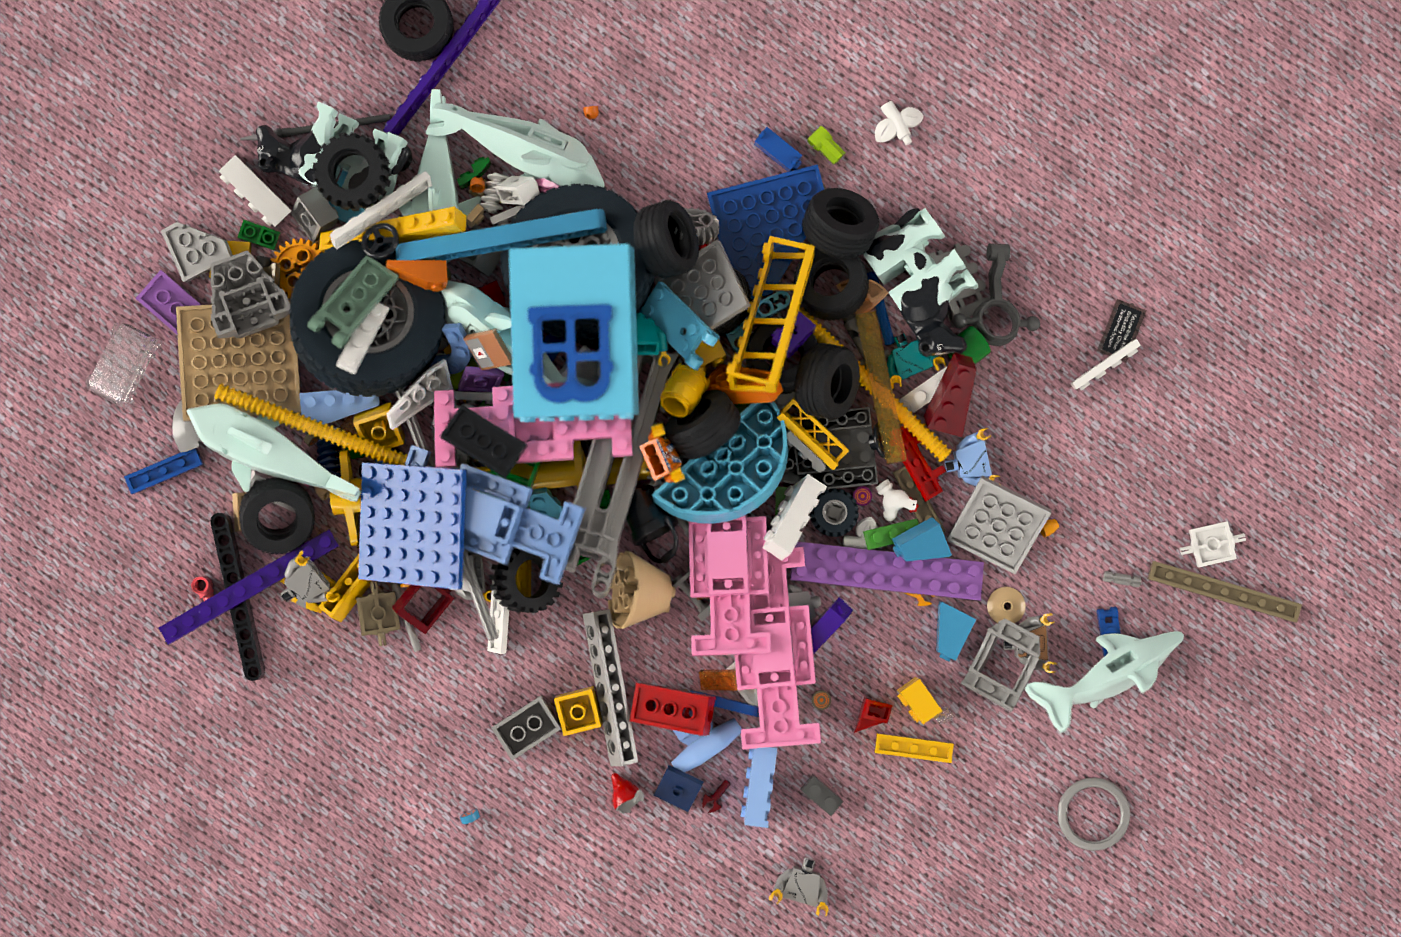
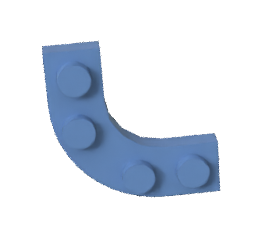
(460, 353)

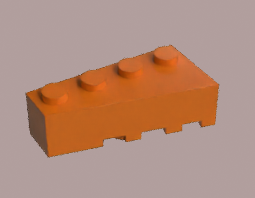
(718, 381)

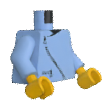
(971, 459)

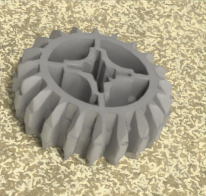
(705, 224)

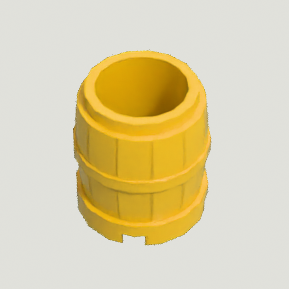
(683, 390)

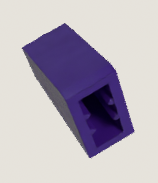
(829, 622)

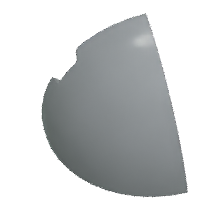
(184, 432)

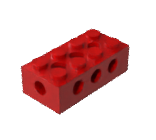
(662, 717)

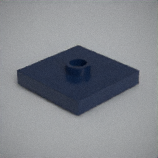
(678, 788)

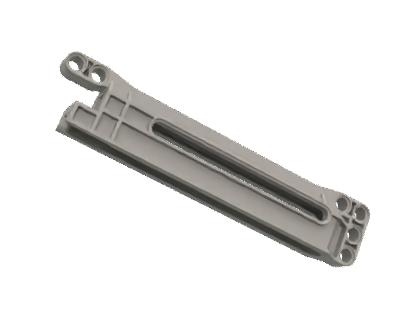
(600, 528)

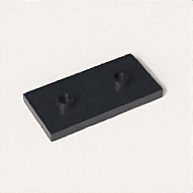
(483, 441)

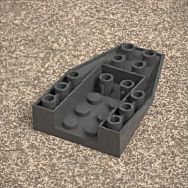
(855, 468)

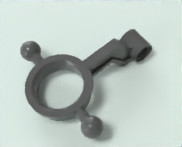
(998, 255)

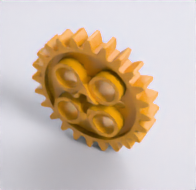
(293, 253)

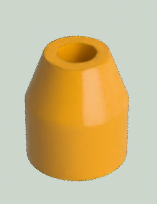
(1049, 527)

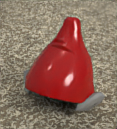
(625, 794)

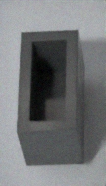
(821, 795)

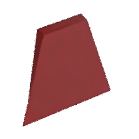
(872, 714)

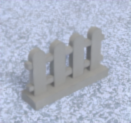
(968, 310)

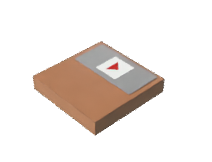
(488, 349)

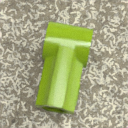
(826, 145)

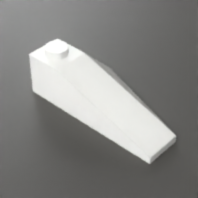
(420, 393)

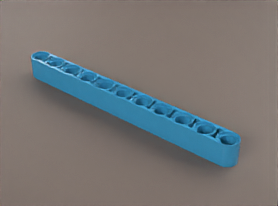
(505, 237)

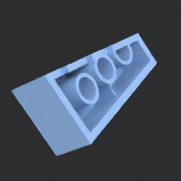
(334, 405)
(759, 786)

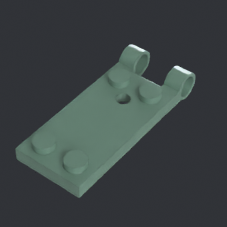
(360, 293)

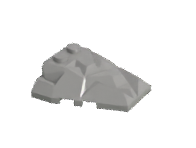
(244, 297)

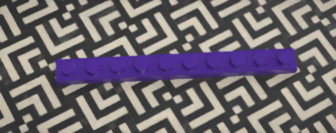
(440, 66)
(244, 589)

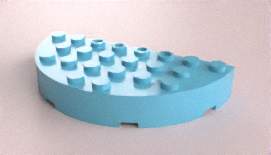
(735, 475)

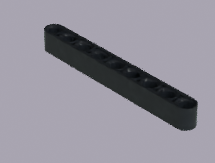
(248, 622)

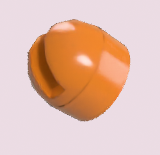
(591, 112)
(477, 185)

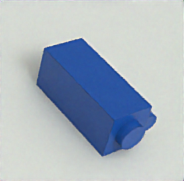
(778, 150)

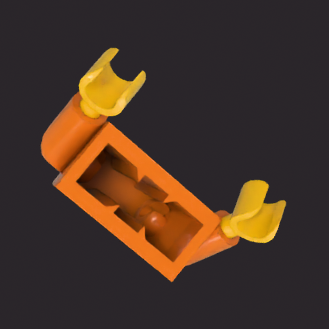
(662, 456)

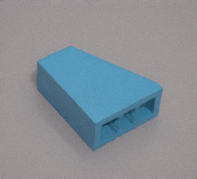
(922, 542)
(952, 631)

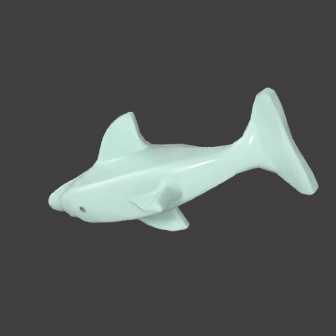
(1126, 664)

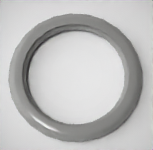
(1124, 809)

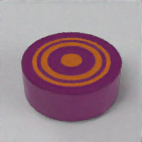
(862, 496)

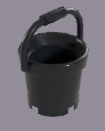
(650, 522)

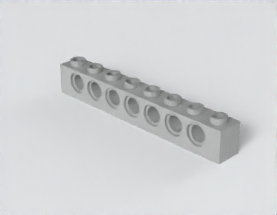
(610, 688)

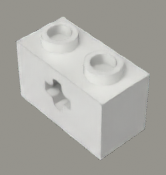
(517, 190)

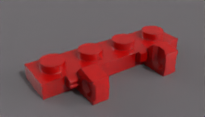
(920, 472)

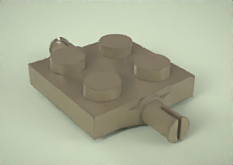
(377, 614)

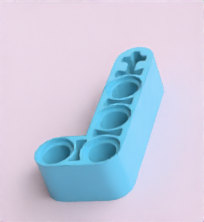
(734, 335)

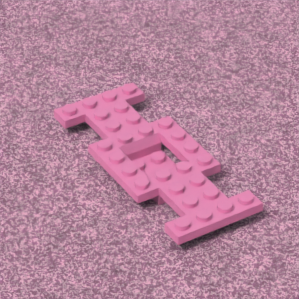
(544, 439)
(722, 574)
(774, 672)

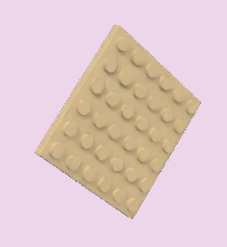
(255, 364)

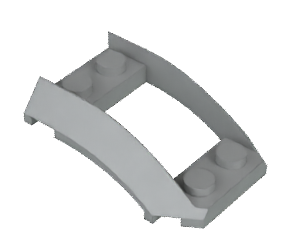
(990, 688)

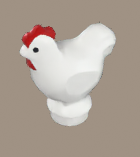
(895, 500)

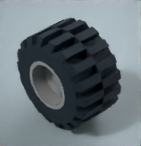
(835, 513)

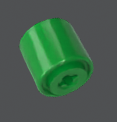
(976, 344)

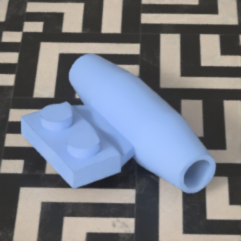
(702, 748)

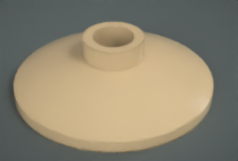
(1001, 596)

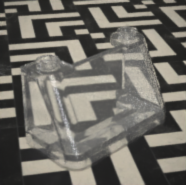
(123, 364)

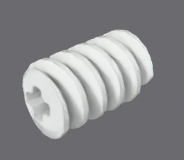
(492, 200)

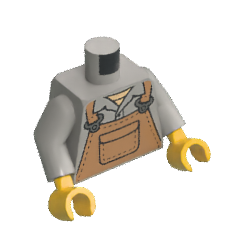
(1037, 626)

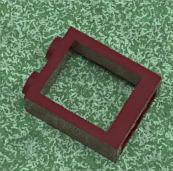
(433, 614)

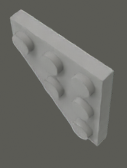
(194, 250)

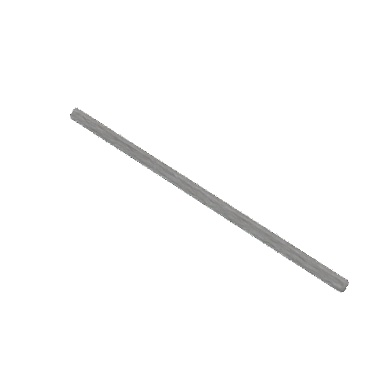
(468, 571)

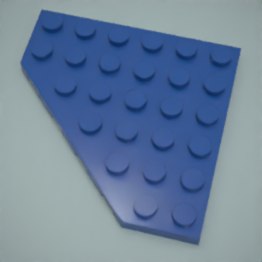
(760, 210)

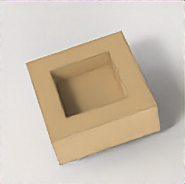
(475, 216)

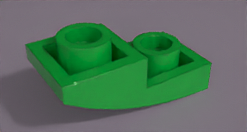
(479, 167)
(258, 235)

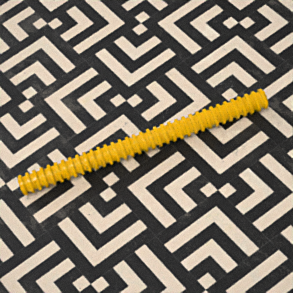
(904, 416)
(308, 425)

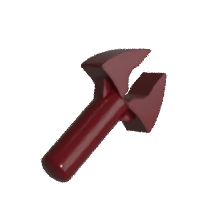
(716, 796)

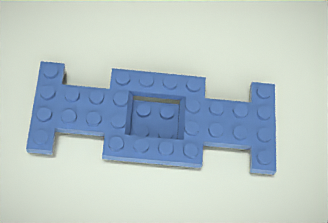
(498, 525)

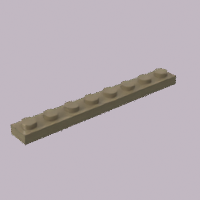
(1224, 591)

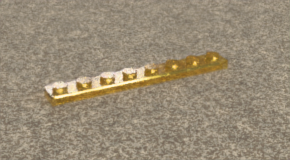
(881, 387)

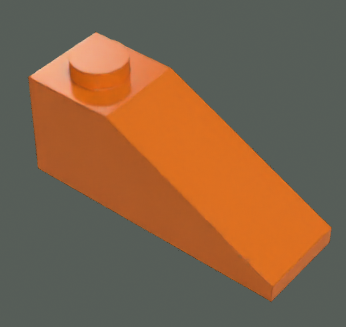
(422, 273)

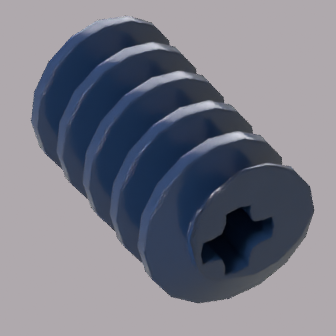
(327, 456)

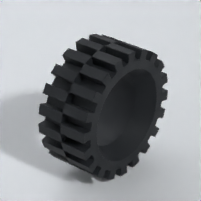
(506, 588)

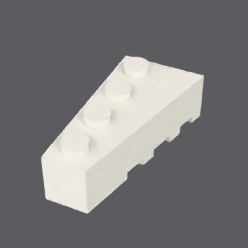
(792, 516)

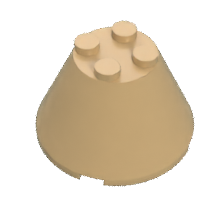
(638, 591)

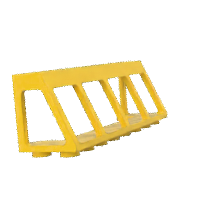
(789, 322)

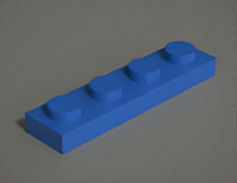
(163, 470)

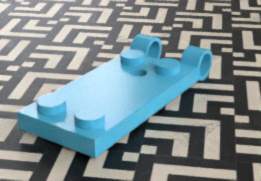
(673, 317)

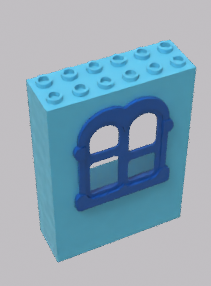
(573, 286)

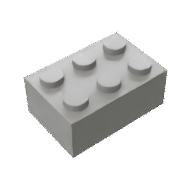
(526, 727)

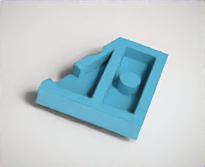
(545, 503)

